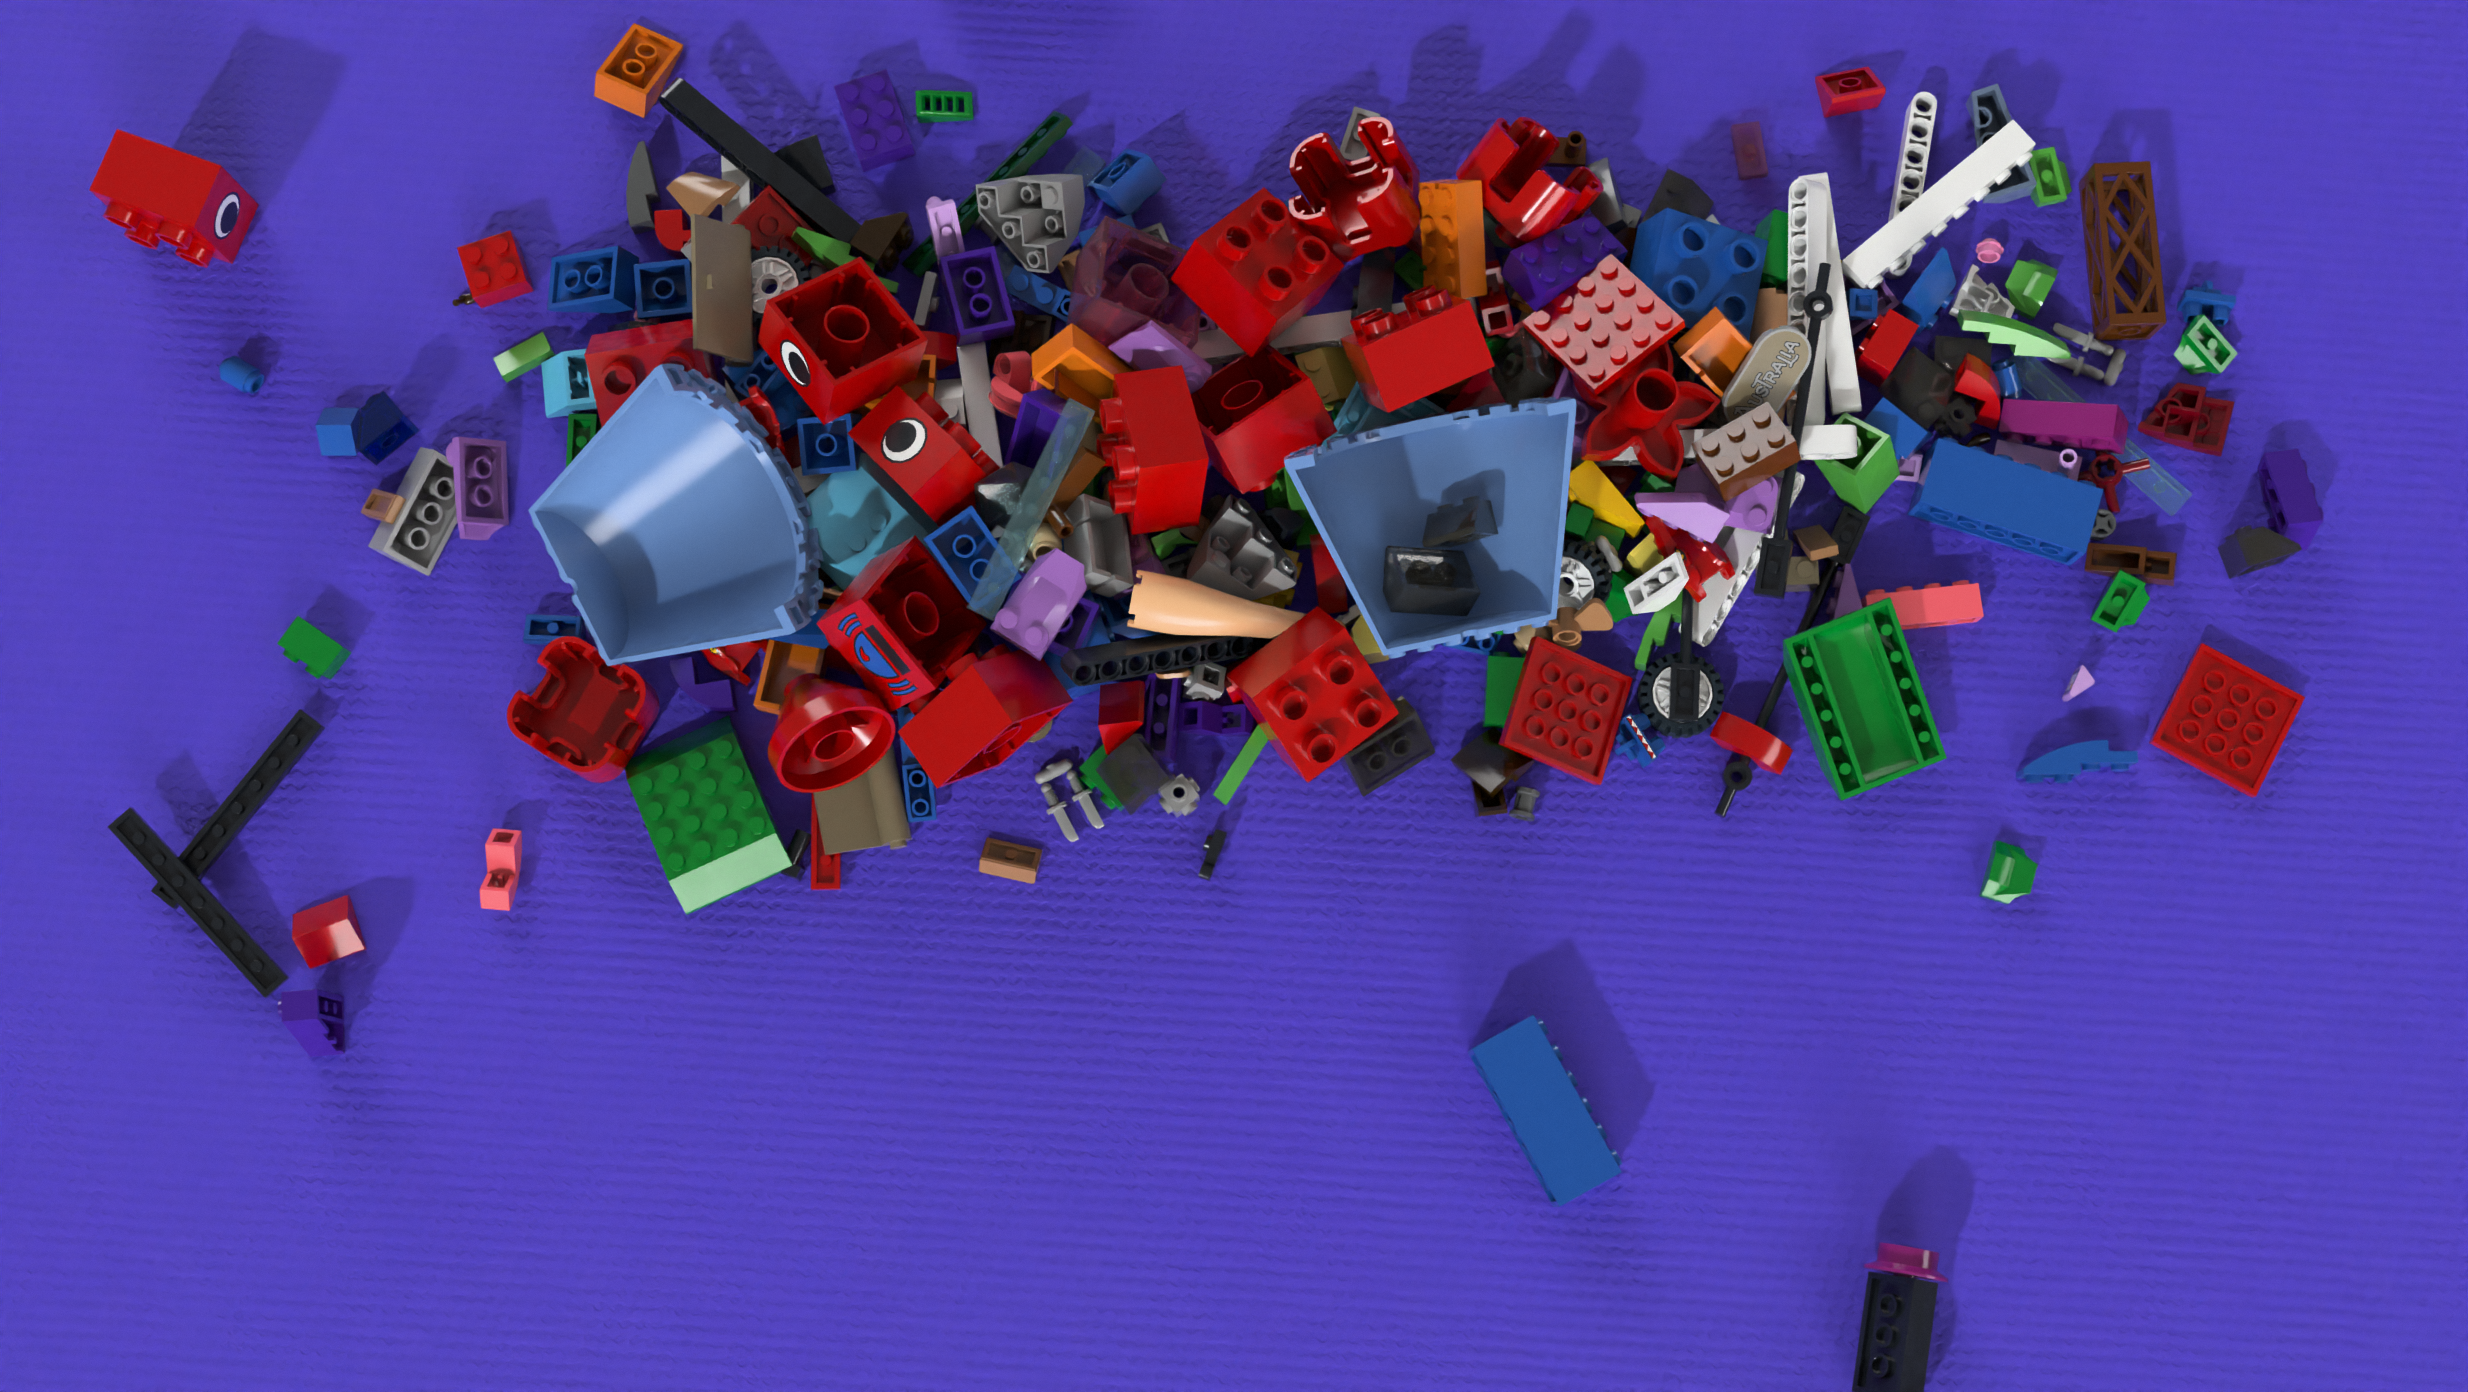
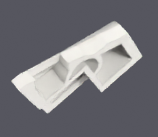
(1980, 297)

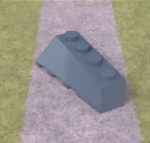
(1989, 116)

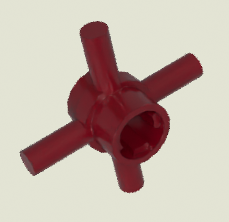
(2110, 482)

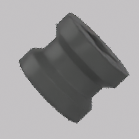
(2106, 521)

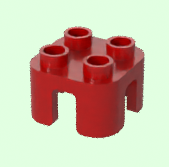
(1516, 188)
(1361, 201)
(584, 711)

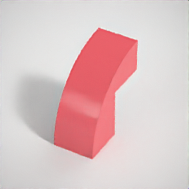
(503, 869)

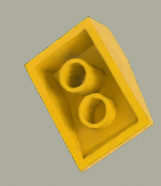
(1595, 491)

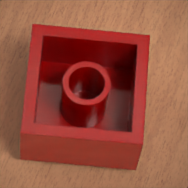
(495, 269)
(1883, 346)

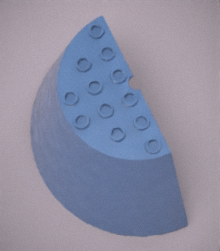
(1385, 481)
(681, 526)

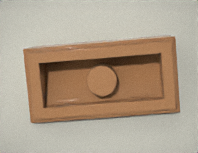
(1010, 860)

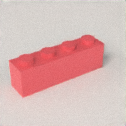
(1933, 604)

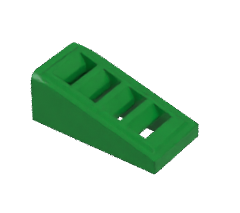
(934, 96)

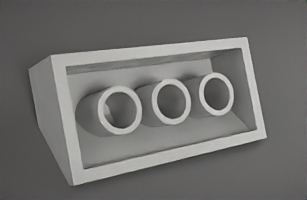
(425, 517)

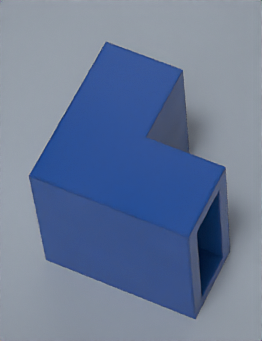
(338, 431)

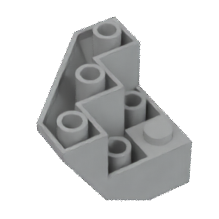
(1034, 216)
(1241, 555)

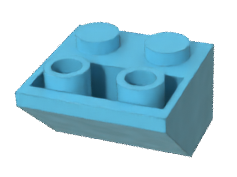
(567, 385)

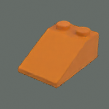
(637, 70)

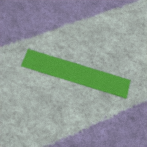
(1241, 765)

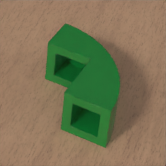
(1583, 526)

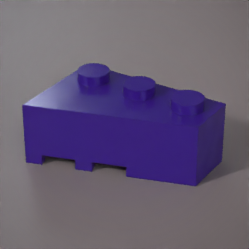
(2290, 496)
(1161, 716)
(314, 1020)

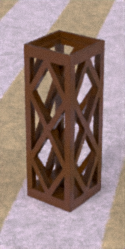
(2143, 314)

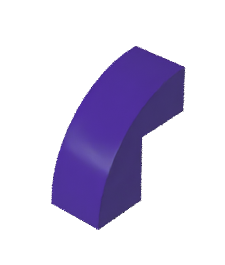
(712, 695)
(1215, 720)

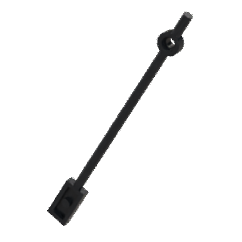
(1847, 535)
(1776, 551)
(1685, 676)

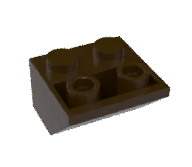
(883, 240)

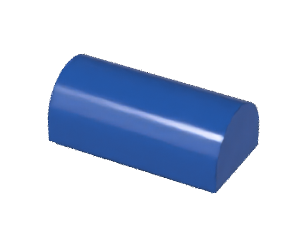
(546, 628)

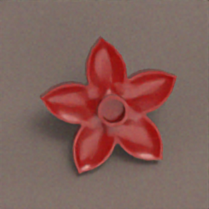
(1645, 413)

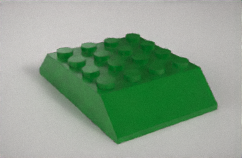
(1862, 699)
(706, 815)

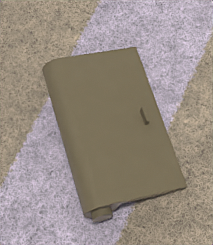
(722, 290)
(865, 811)

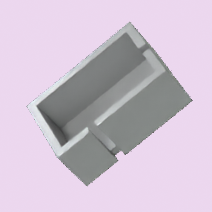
(1100, 545)

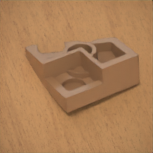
(701, 192)

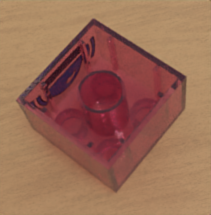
(1127, 282)

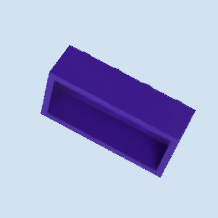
(1559, 259)
(1033, 426)

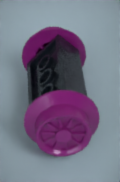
(1897, 1320)

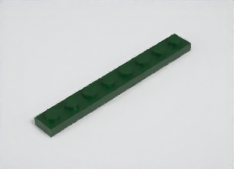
(1015, 165)

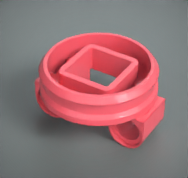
(1012, 381)

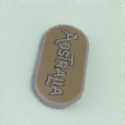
(1768, 372)

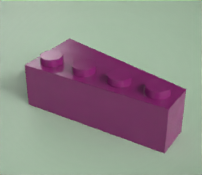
(2064, 424)

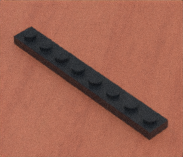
(247, 798)
(198, 902)

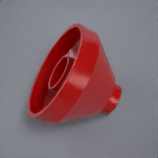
(827, 734)

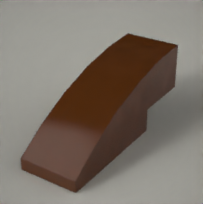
(2146, 565)

